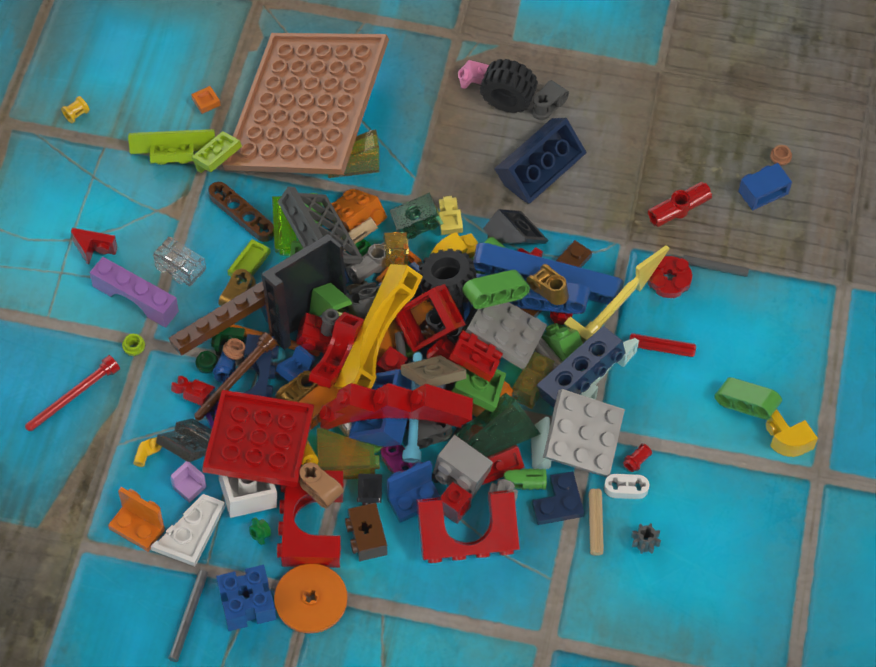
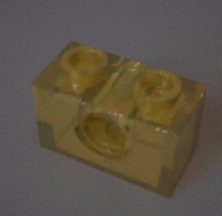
(525, 388)

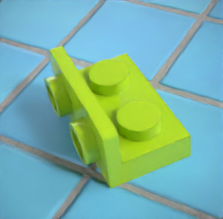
(216, 152)

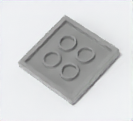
(508, 329)
(583, 433)

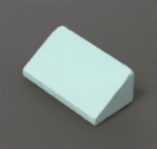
(538, 445)

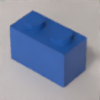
(764, 186)

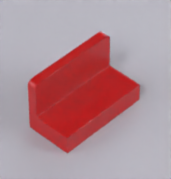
(503, 461)

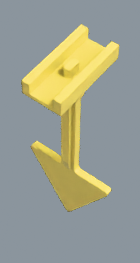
(643, 273)

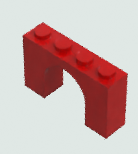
(499, 537)
(300, 547)

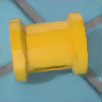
(75, 109)

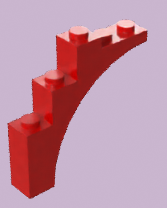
(392, 401)

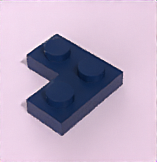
(563, 505)

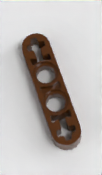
(243, 210)

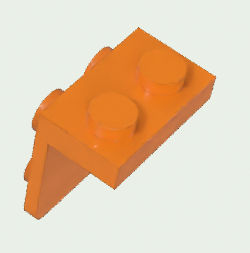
(357, 207)

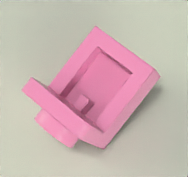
(472, 73)

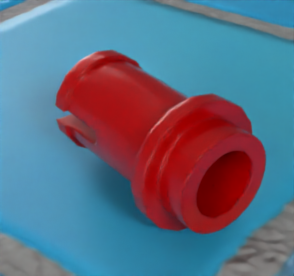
(633, 461)

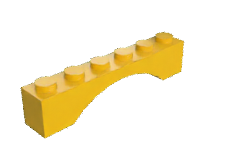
(395, 291)

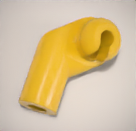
(144, 450)

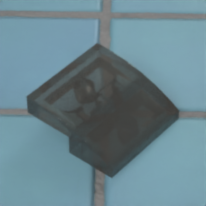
(187, 440)

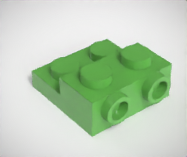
(484, 393)

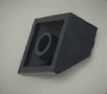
(513, 228)

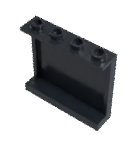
(291, 284)

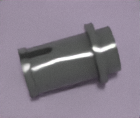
(328, 318)

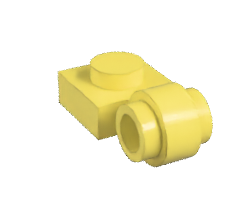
(450, 216)

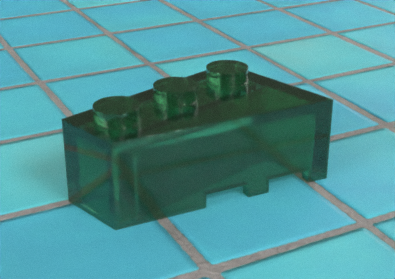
(499, 429)

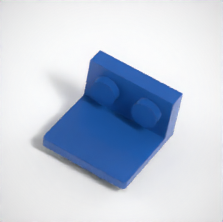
(407, 487)

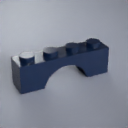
(263, 367)

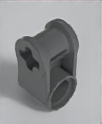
(548, 100)
(432, 433)

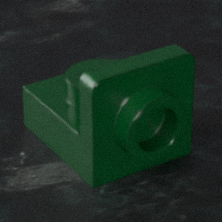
(221, 338)

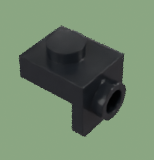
(369, 488)

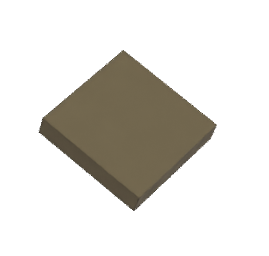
(433, 371)

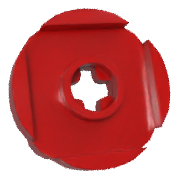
(680, 283)

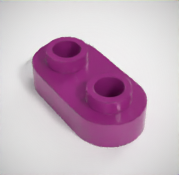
(394, 460)

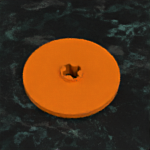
(317, 615)

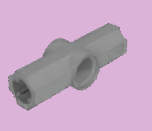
(372, 263)

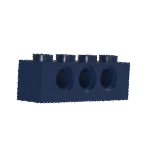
(585, 357)

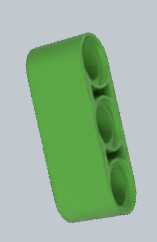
(495, 289)
(748, 398)

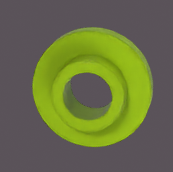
(130, 340)

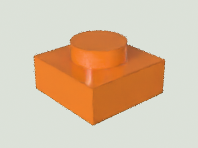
(205, 99)

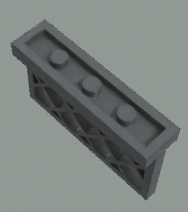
(303, 224)

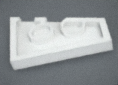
(191, 533)

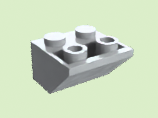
(462, 465)

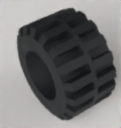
(508, 86)
(447, 265)

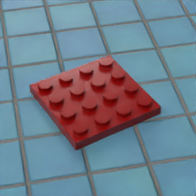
(258, 438)

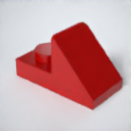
(91, 241)

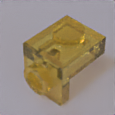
(396, 248)

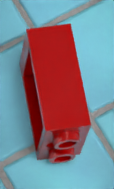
(446, 309)

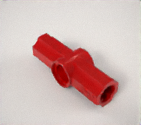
(671, 209)

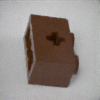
(366, 519)

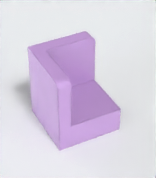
(188, 481)

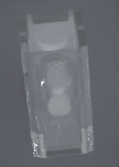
(179, 262)

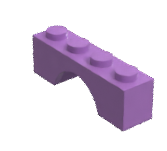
(153, 301)

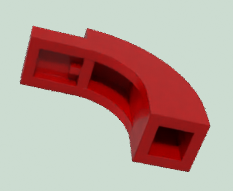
(340, 345)

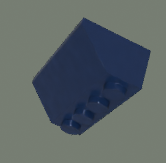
(541, 159)

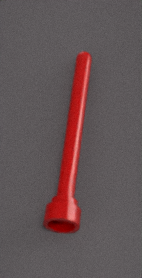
(107, 367)

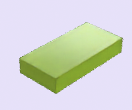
(250, 258)

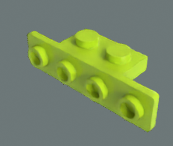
(170, 145)

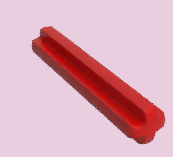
(665, 345)

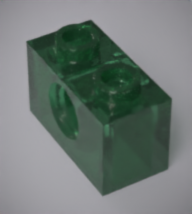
(421, 207)

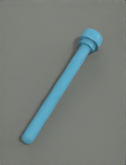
(412, 453)

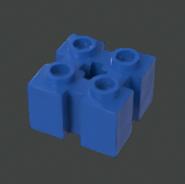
(252, 585)

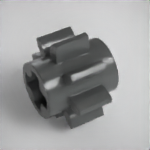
(648, 532)

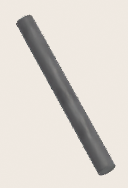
(188, 616)

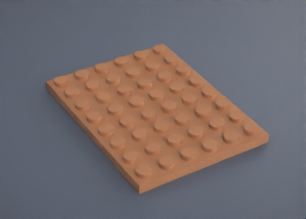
(307, 102)

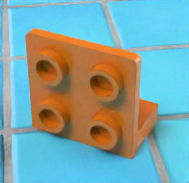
(137, 520)

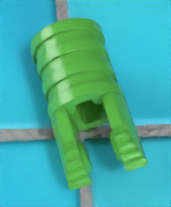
(527, 478)

